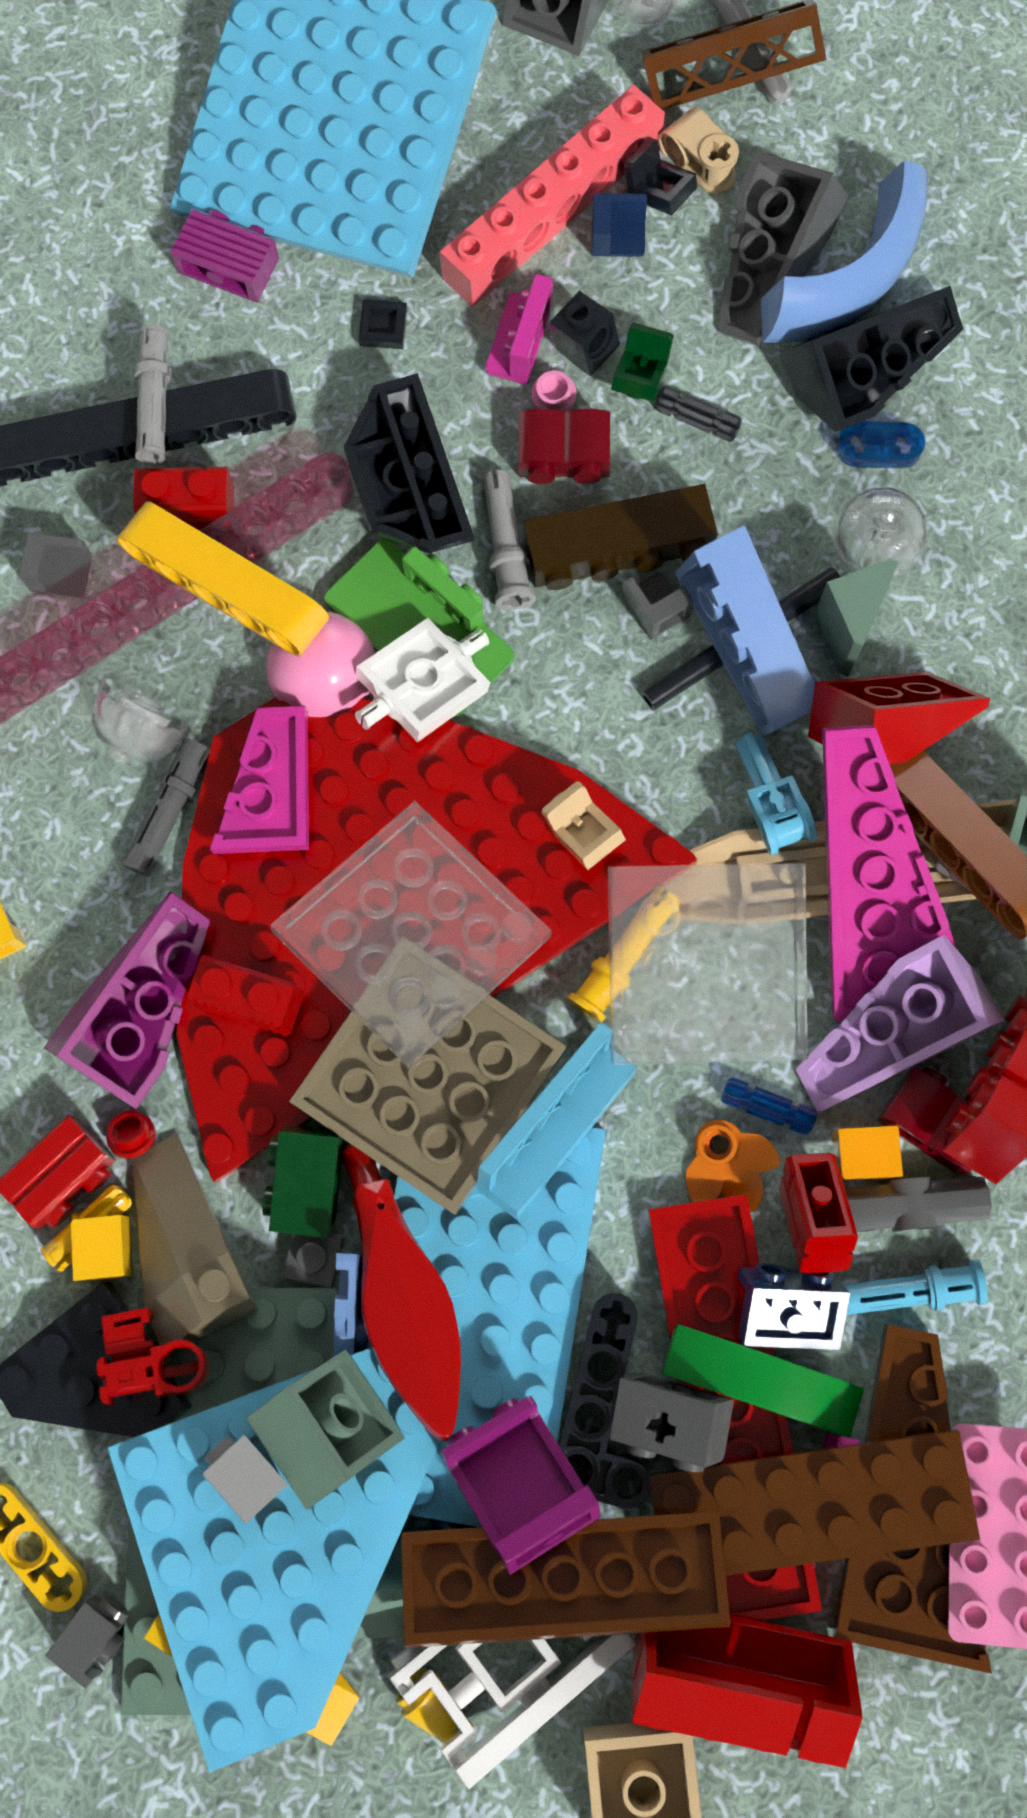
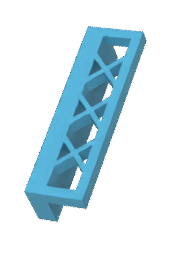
(553, 1124)

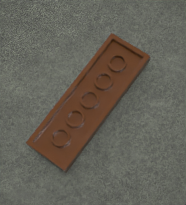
(830, 1501)
(597, 1582)

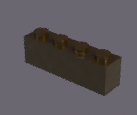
(618, 536)

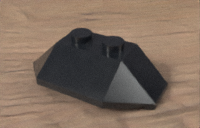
(405, 470)

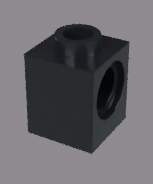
(585, 333)

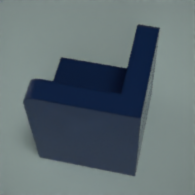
(618, 225)

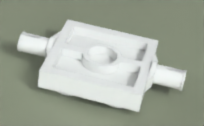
(422, 679)

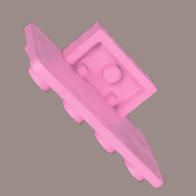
(991, 1572)

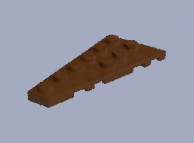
(903, 1596)

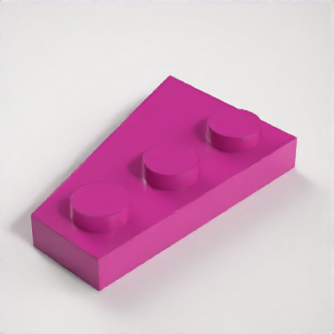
(271, 789)

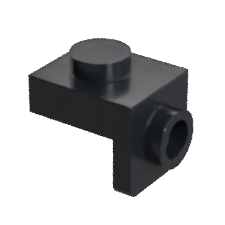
(661, 181)

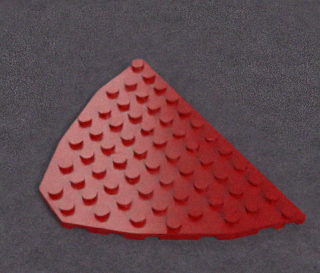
(357, 784)

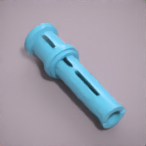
(931, 1288)

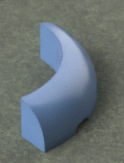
(816, 305)

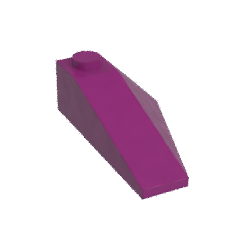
(129, 1012)

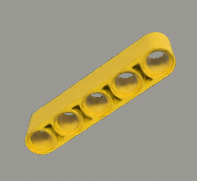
(223, 578)

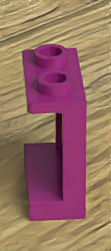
(519, 1483)

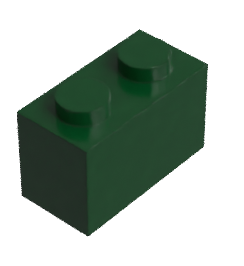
(304, 1181)

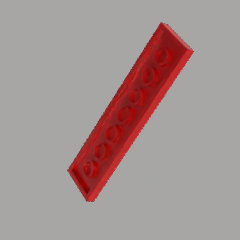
(698, 1266)

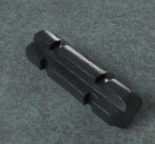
(698, 413)

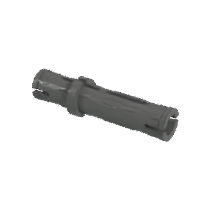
(162, 814)

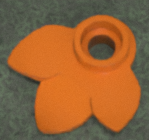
(735, 1170)

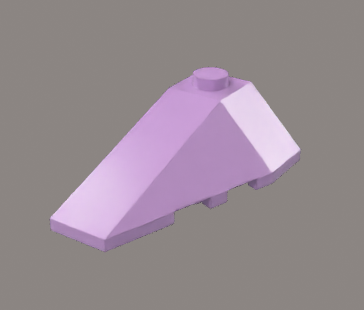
(911, 1015)

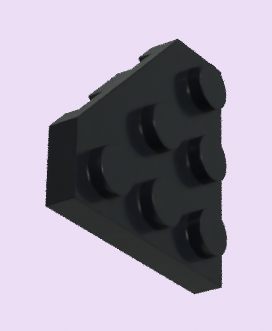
(58, 1380)

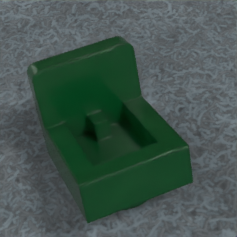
(643, 362)

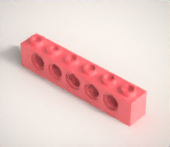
(549, 197)

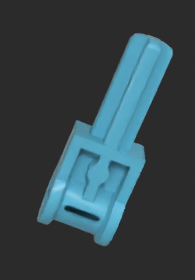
(774, 801)

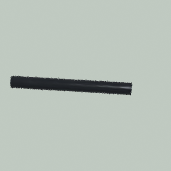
(709, 659)

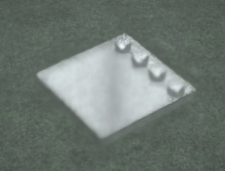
(411, 932)
(707, 963)

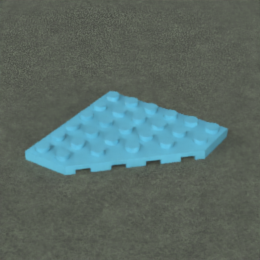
(272, 1603)

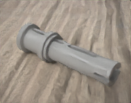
(509, 560)

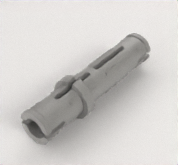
(151, 403)

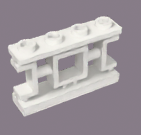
(538, 1697)

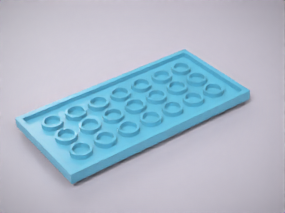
(511, 1298)

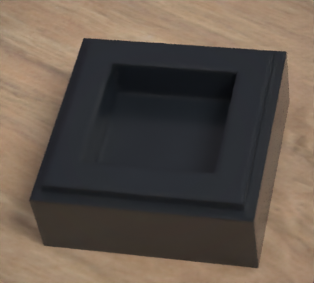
(383, 324)

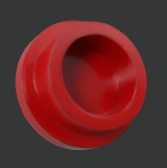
(130, 1134)

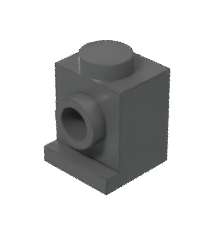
(89, 1638)

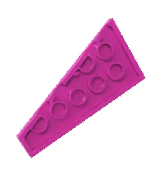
(876, 875)

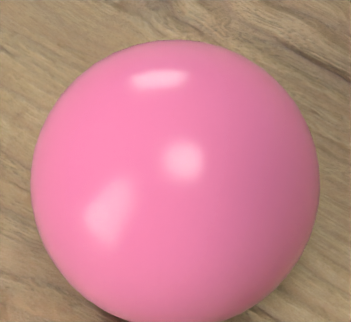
(325, 672)

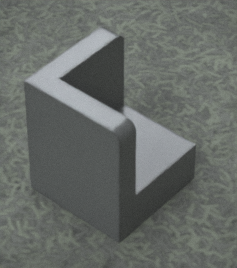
(55, 565)
(656, 604)

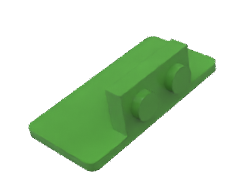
(398, 590)

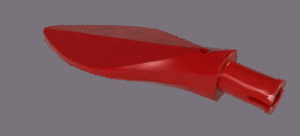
(404, 1303)

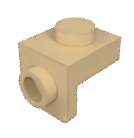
(582, 826)

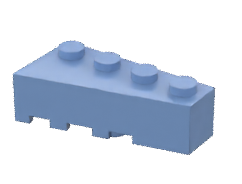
(749, 629)

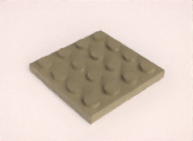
(441, 1112)

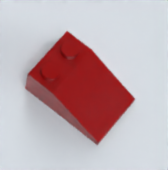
(905, 708)

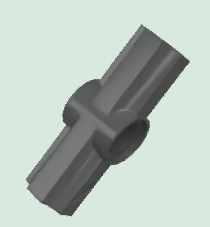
(919, 1203)

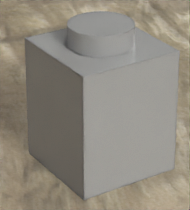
(242, 1477)

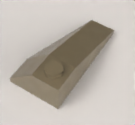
(184, 1255)

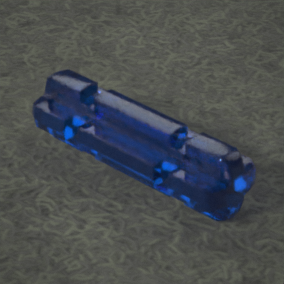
(769, 1106)

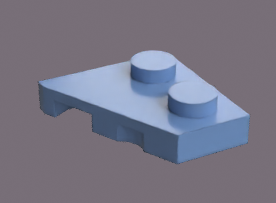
(349, 1326)

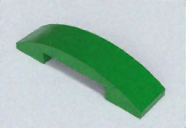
(762, 1380)

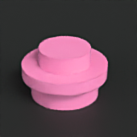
(554, 391)

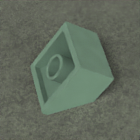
(325, 1428)

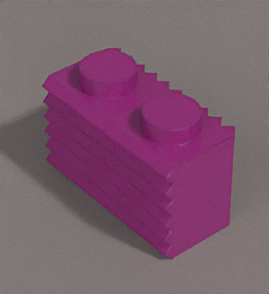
(225, 254)

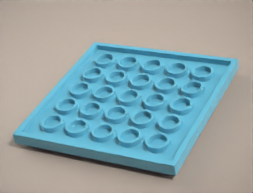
(335, 121)

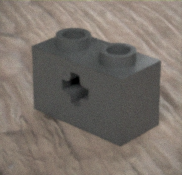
(699, 1418)

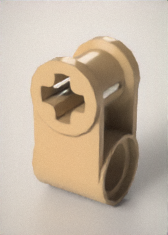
(702, 149)

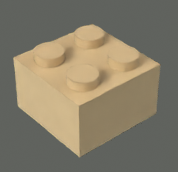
(641, 1772)

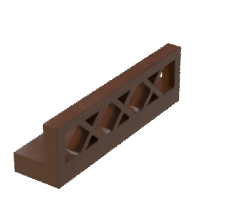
(730, 37)

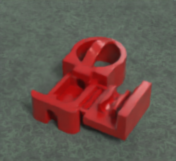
(132, 1360)

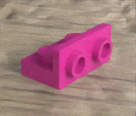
(521, 332)

